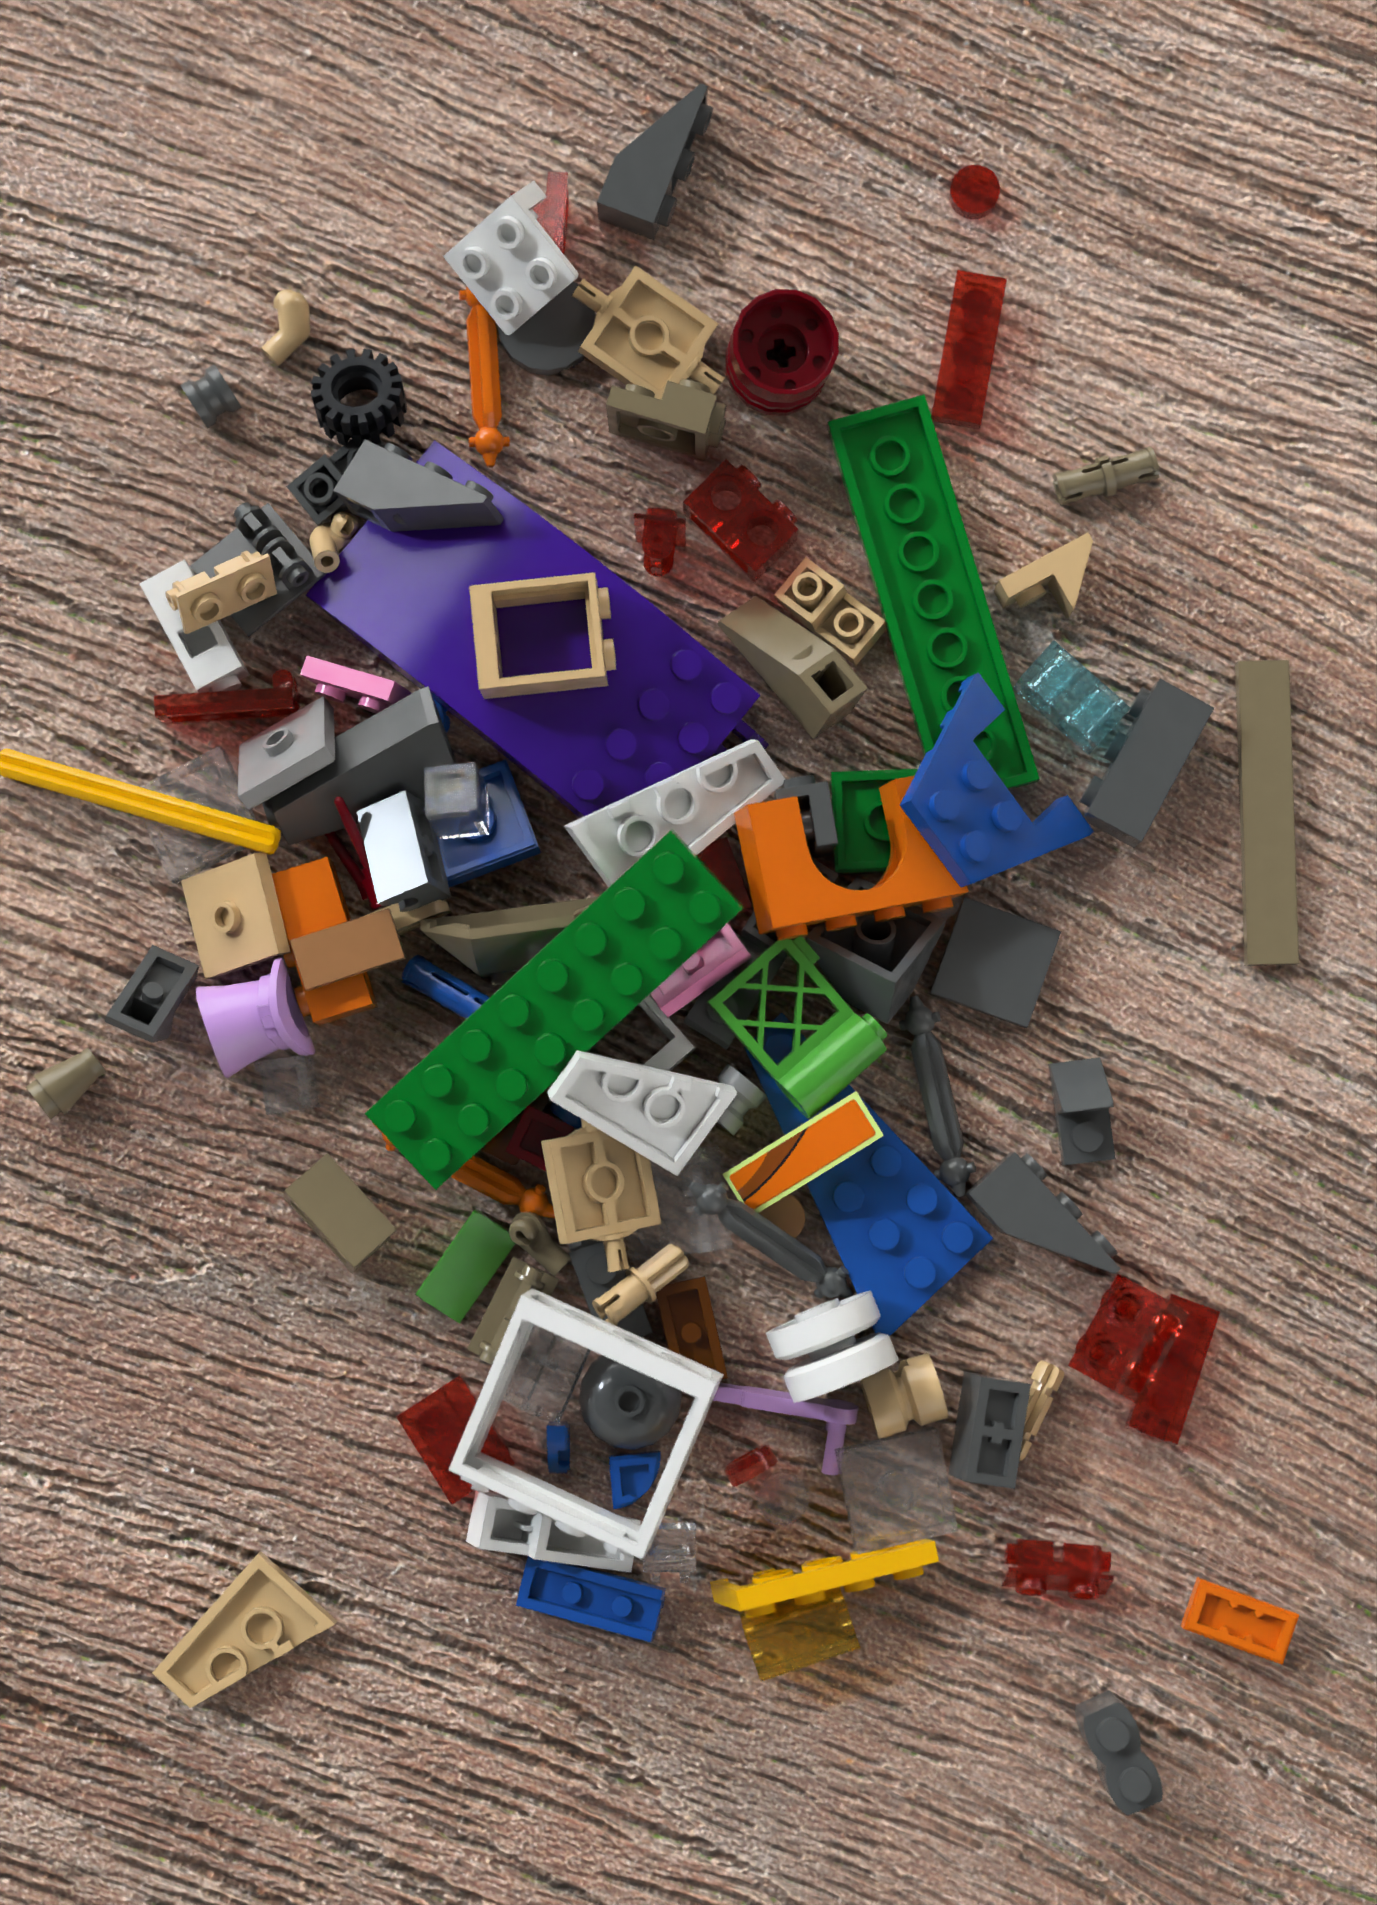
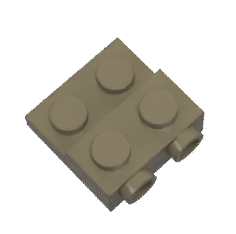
(681, 422)

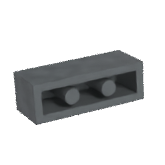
(1144, 762)

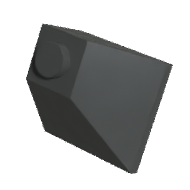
(874, 961)

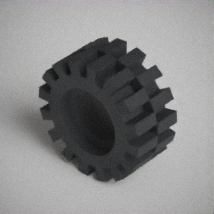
(353, 375)

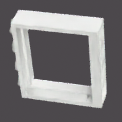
(532, 1494)

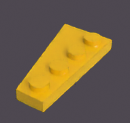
(823, 1574)

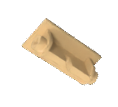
(235, 587)

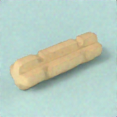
(1046, 1379)

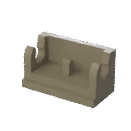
(339, 1213)

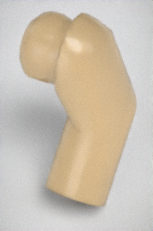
(293, 326)
(330, 539)

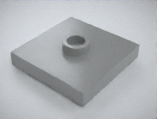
(286, 753)

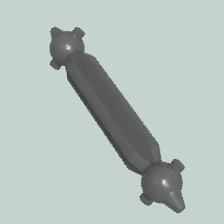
(937, 1096)
(770, 1240)

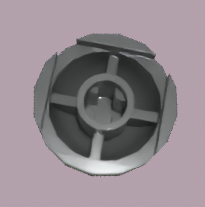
(627, 1405)

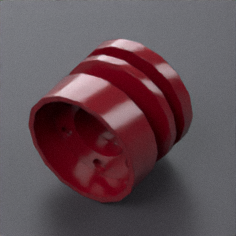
(797, 330)

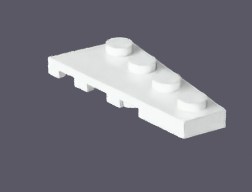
(693, 803)

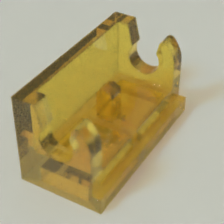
(799, 1634)

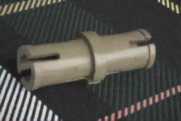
(1106, 476)

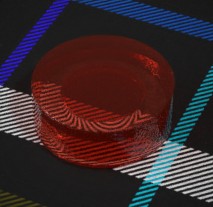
(974, 192)
(750, 1464)

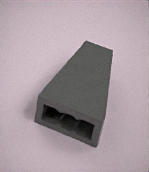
(369, 765)

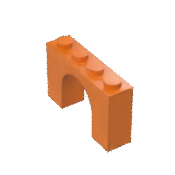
(793, 893)

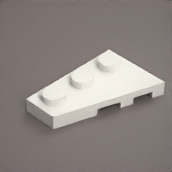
(642, 1106)

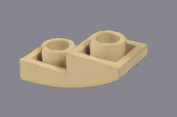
(830, 611)

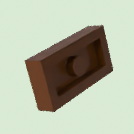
(691, 1322)

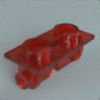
(660, 534)
(1077, 1573)

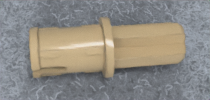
(641, 1284)

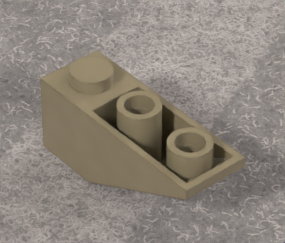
(795, 664)

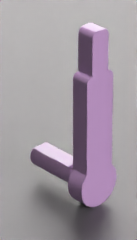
(833, 1411)

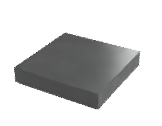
(995, 962)

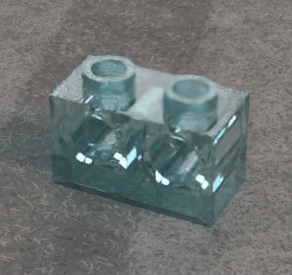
(1071, 697)

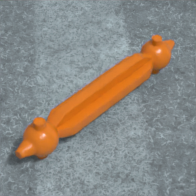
(484, 380)
(499, 1185)

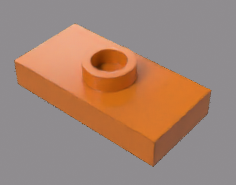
(1239, 1620)

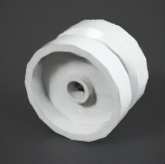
(829, 1339)

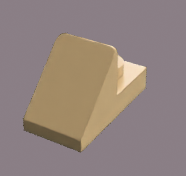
(1059, 570)

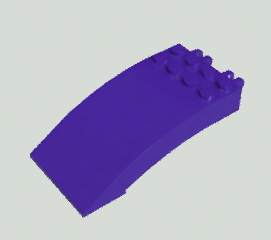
(584, 746)

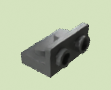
(815, 813)

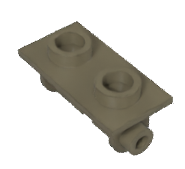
(515, 1282)

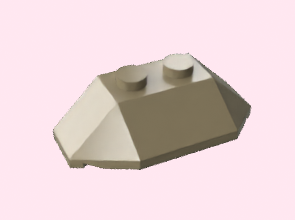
(502, 940)

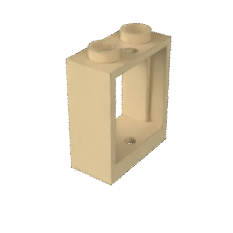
(488, 597)

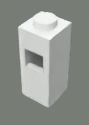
(206, 652)

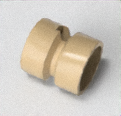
(904, 1396)

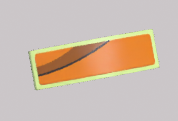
(803, 1153)

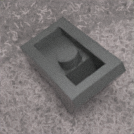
(153, 995)
(1082, 1111)

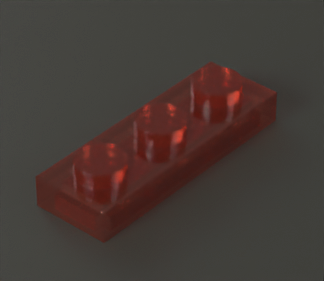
(968, 349)

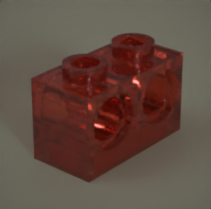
(731, 527)
(1136, 1344)

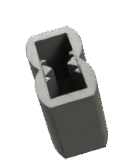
(1121, 1762)

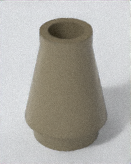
(65, 1083)

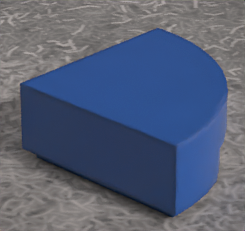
(558, 1447)
(632, 1476)

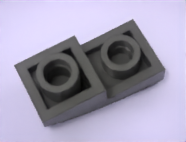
(316, 484)

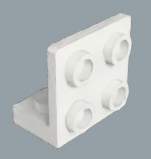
(512, 261)

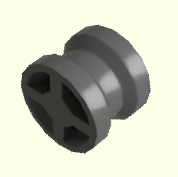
(210, 396)

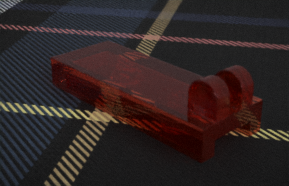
(231, 705)
(1172, 1391)

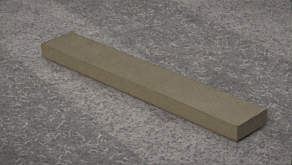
(1266, 813)

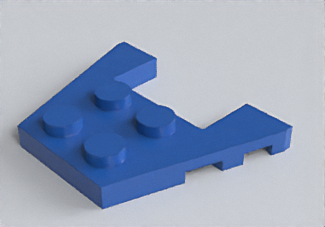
(967, 807)

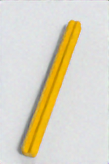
(139, 801)

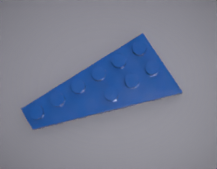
(882, 1209)

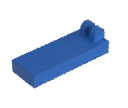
(592, 1598)

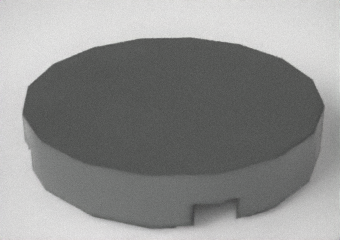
(551, 336)

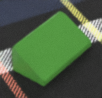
(466, 1266)

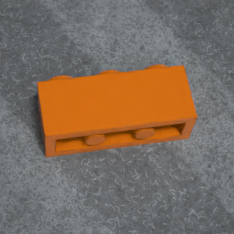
(311, 902)

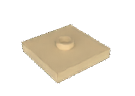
(235, 915)

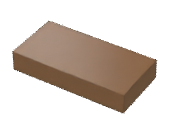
(347, 949)

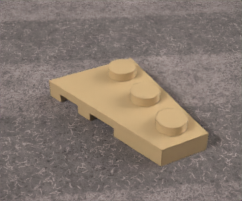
(243, 1629)

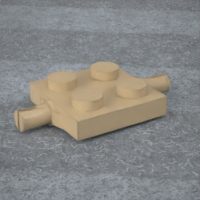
(647, 334)
(599, 1190)

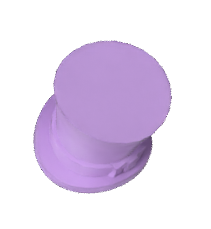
(253, 1019)

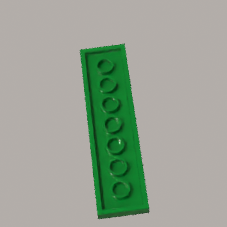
(926, 576)
(553, 1008)

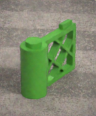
(827, 1057)

